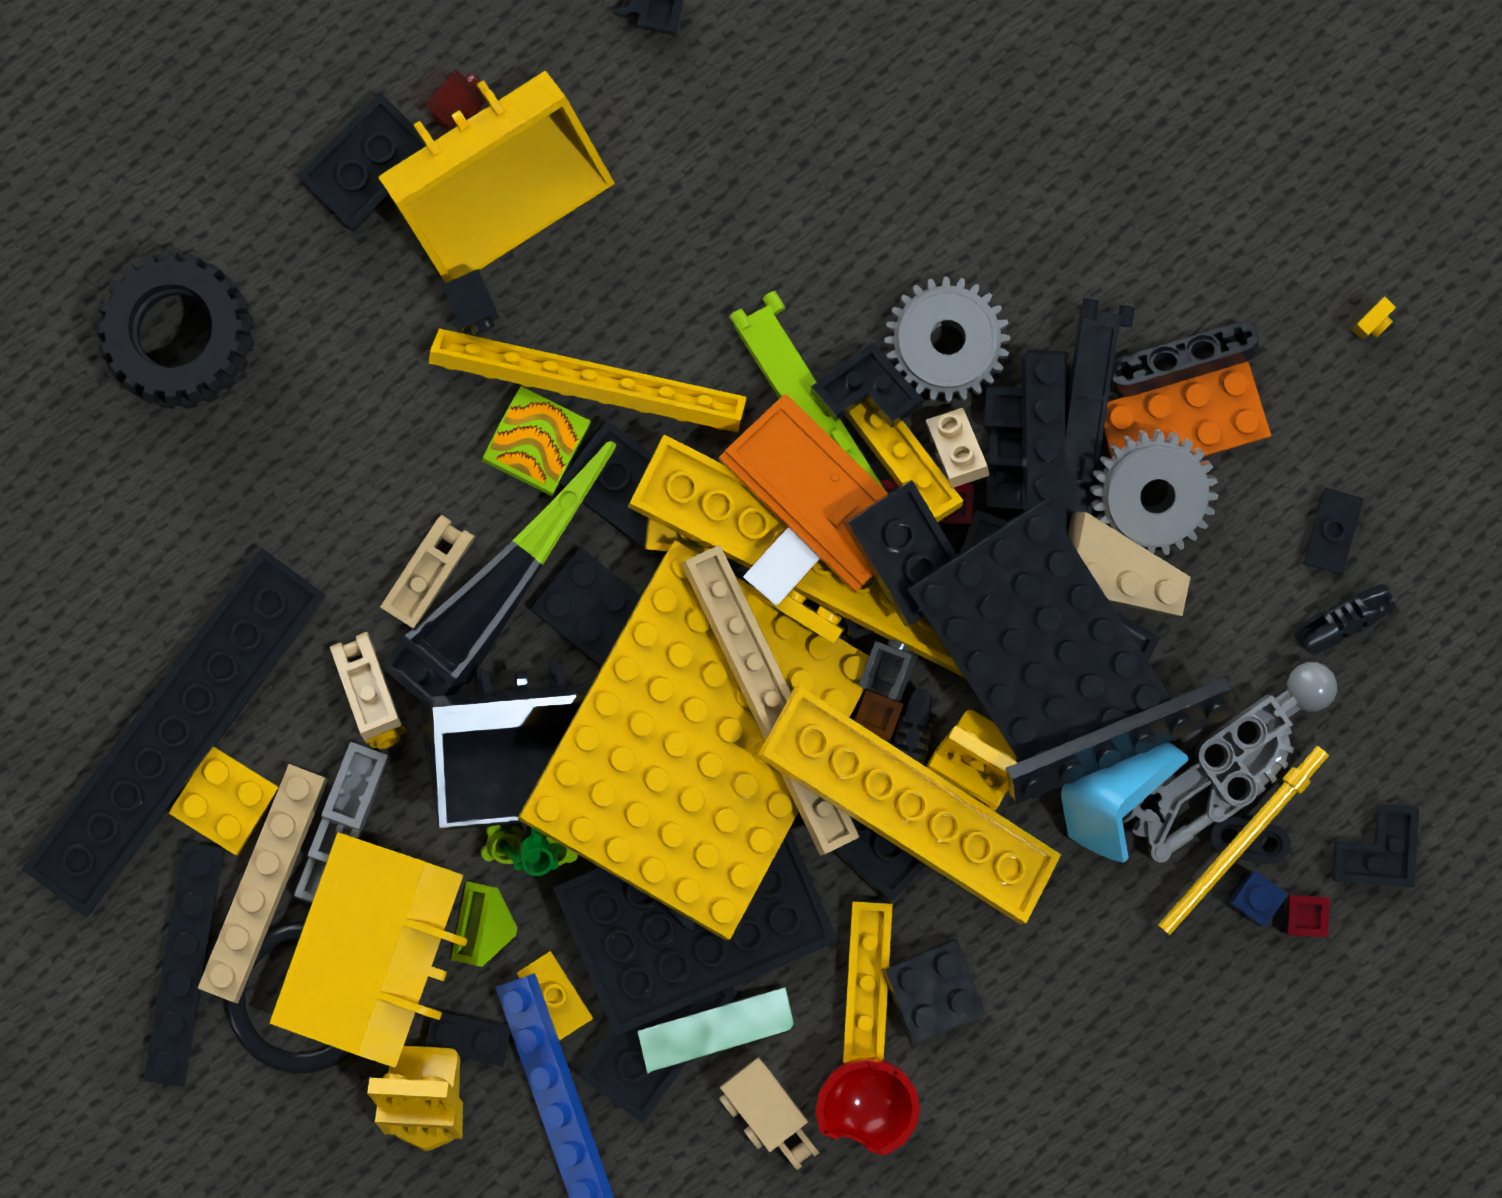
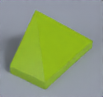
(484, 923)

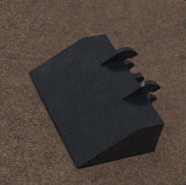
(494, 746)

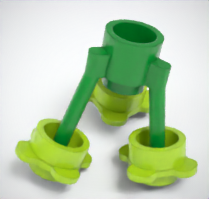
(535, 854)

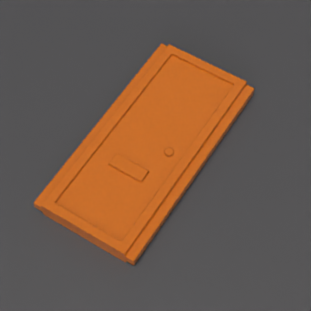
(806, 484)

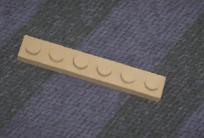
(263, 883)

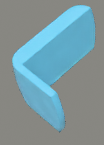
(1101, 799)

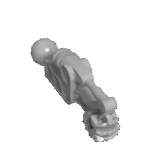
(1309, 689)

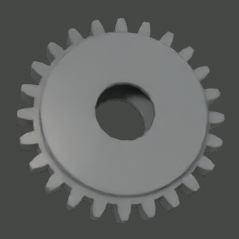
(953, 308)
(1147, 461)

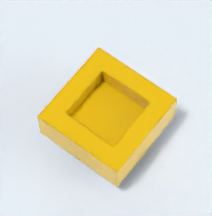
(1375, 320)

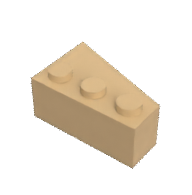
(1127, 570)

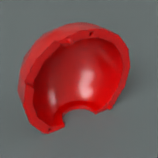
(869, 1104)

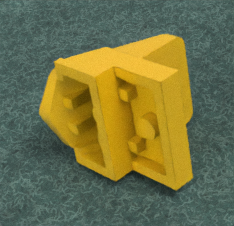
(975, 759)
(420, 1097)

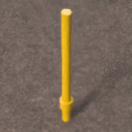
(1294, 782)

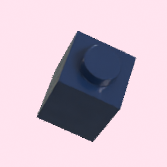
(1257, 898)

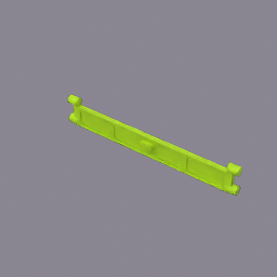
(787, 370)

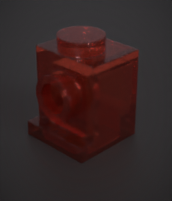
(454, 95)

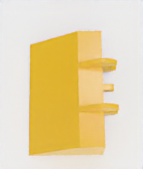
(496, 177)
(368, 950)

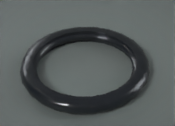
(254, 1043)

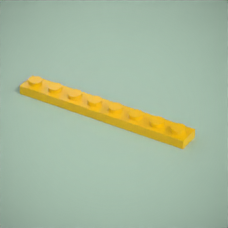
(587, 380)

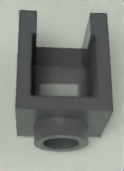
(888, 669)

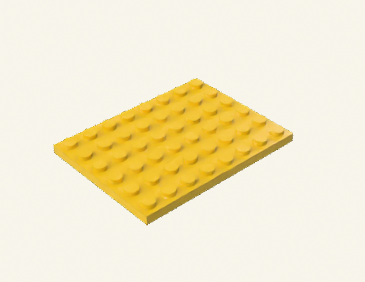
(665, 751)

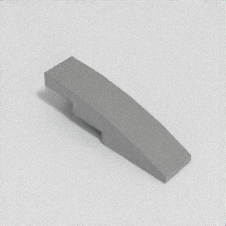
(344, 811)

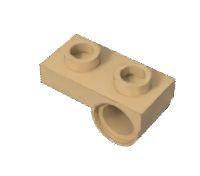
(957, 447)

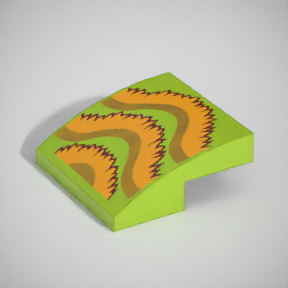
(536, 441)

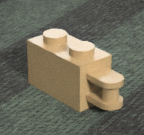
(767, 1110)

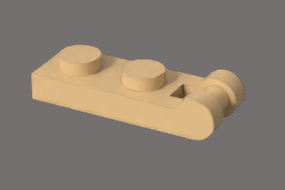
(426, 573)
(365, 686)

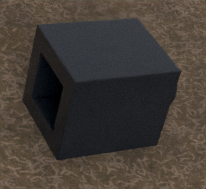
(471, 303)

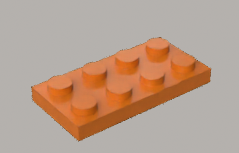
(1210, 410)

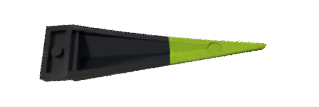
(459, 634)

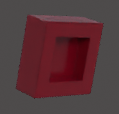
(1307, 916)

